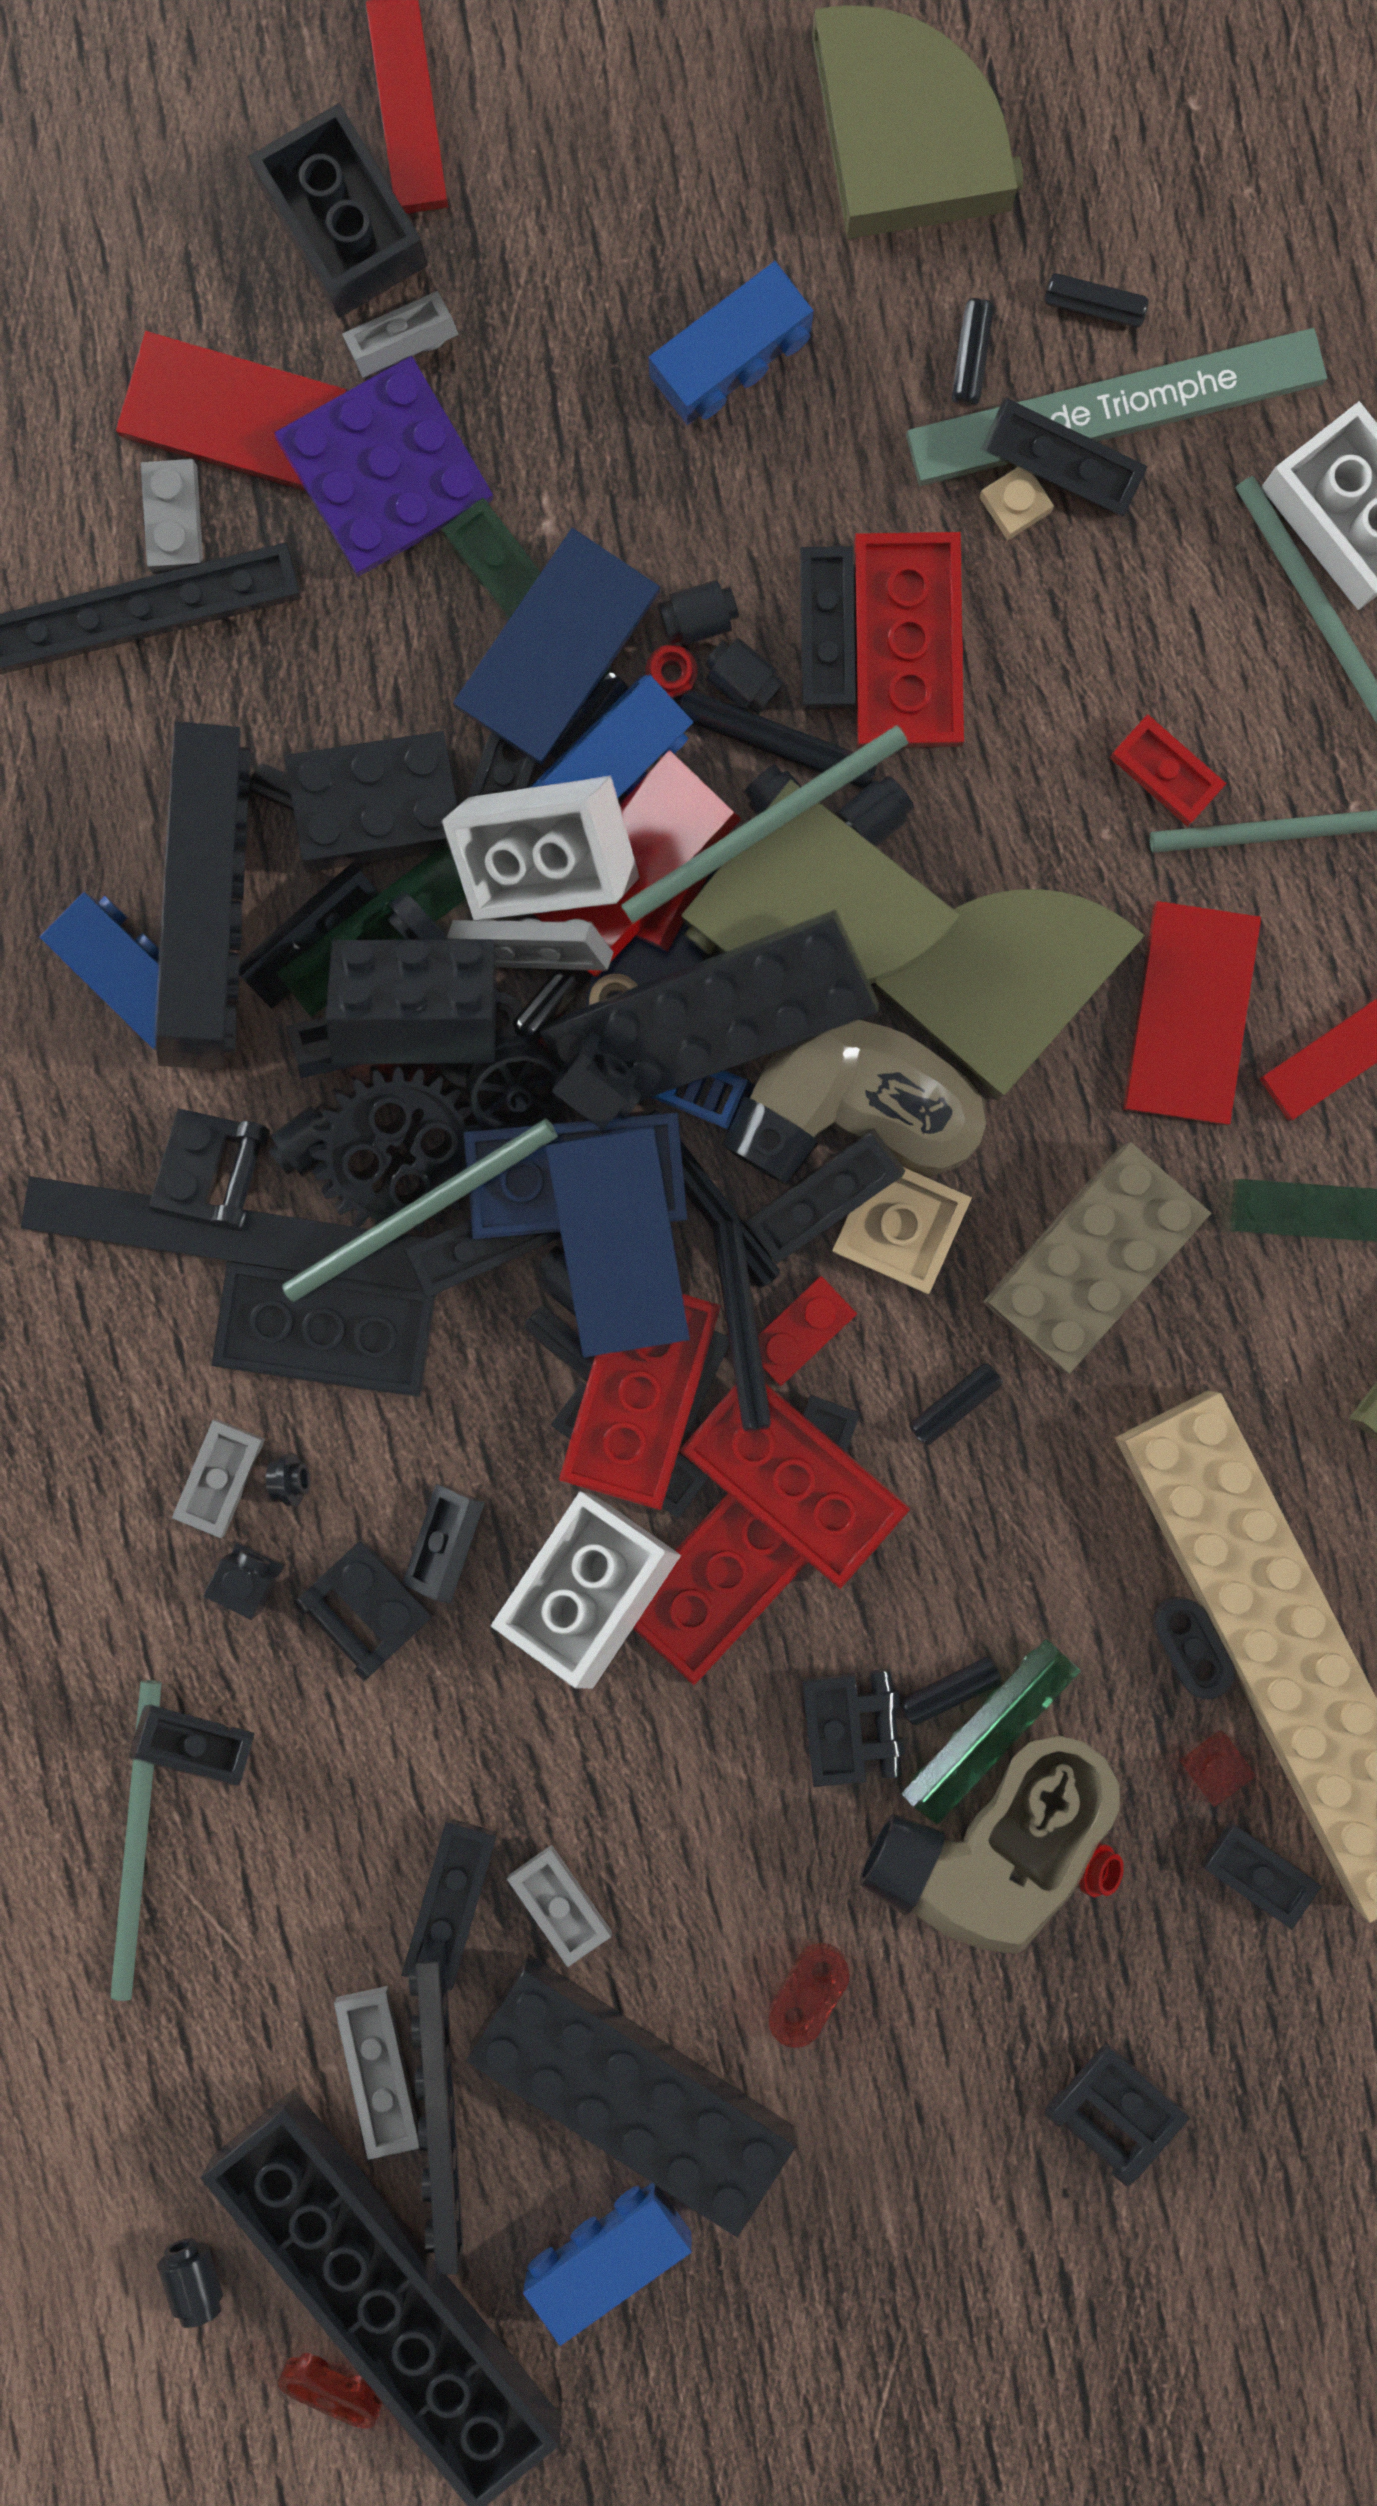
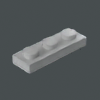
(539, 943)
(377, 2072)

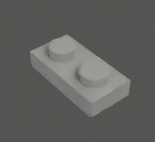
(400, 334)
(171, 514)
(218, 1478)
(559, 1905)

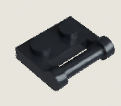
(193, 1165)
(375, 1597)
(1129, 2102)

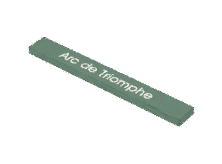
(1133, 401)

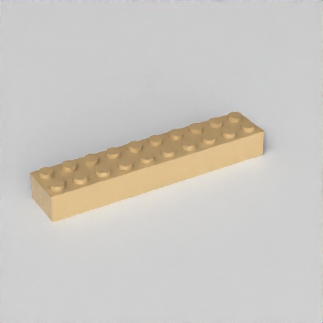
(1270, 1622)

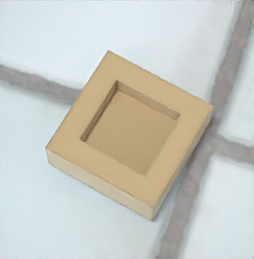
(1016, 502)

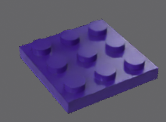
(383, 465)

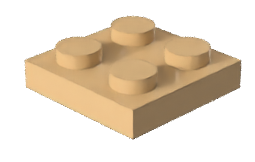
(904, 1230)

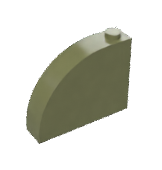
(909, 123)
(812, 870)
(1009, 979)

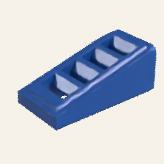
(741, 1088)

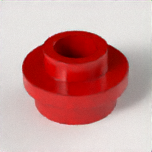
(675, 656)
(1102, 1873)

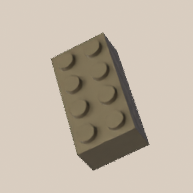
(1096, 1257)

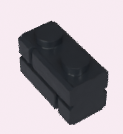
(191, 1745)

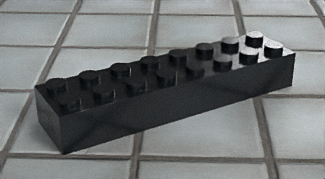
(383, 2301)

